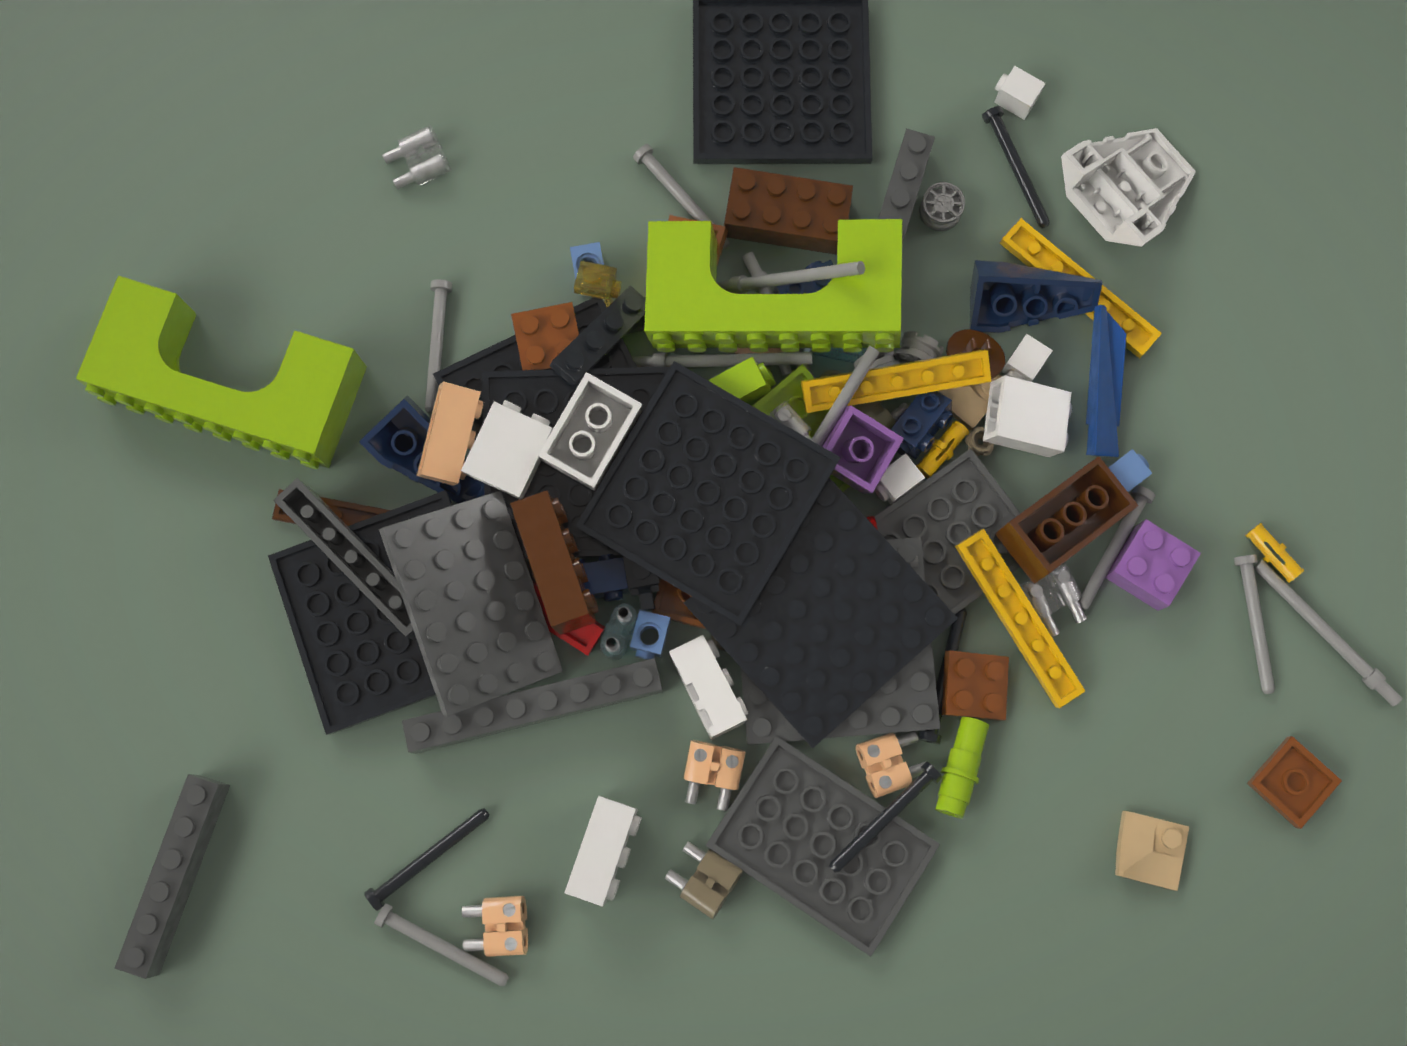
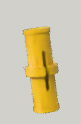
(942, 449)
(1290, 568)

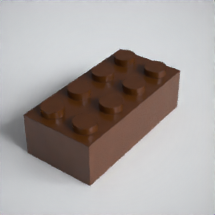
(786, 210)
(1066, 519)
(553, 563)

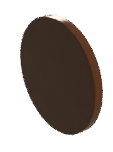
(974, 340)

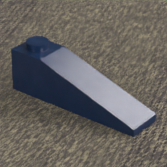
(1018, 295)
(399, 446)

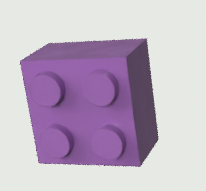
(863, 447)
(1152, 565)

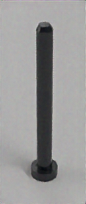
(993, 117)
(953, 643)
(886, 816)
(376, 897)

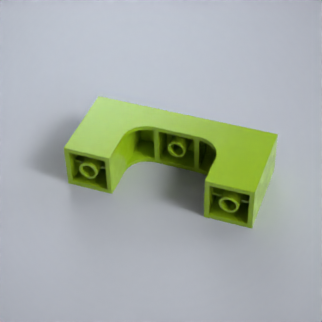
(849, 313)
(137, 364)

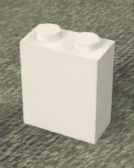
(1027, 416)
(507, 449)

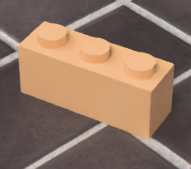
(450, 433)

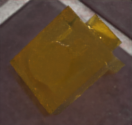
(597, 282)

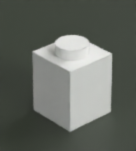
(1018, 92)
(1027, 359)
(898, 480)

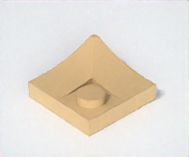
(969, 402)
(1150, 850)

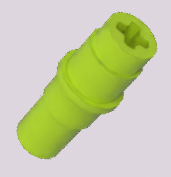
(962, 768)

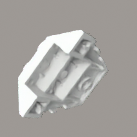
(1126, 184)

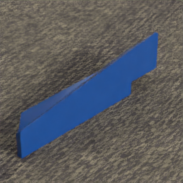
(1105, 384)

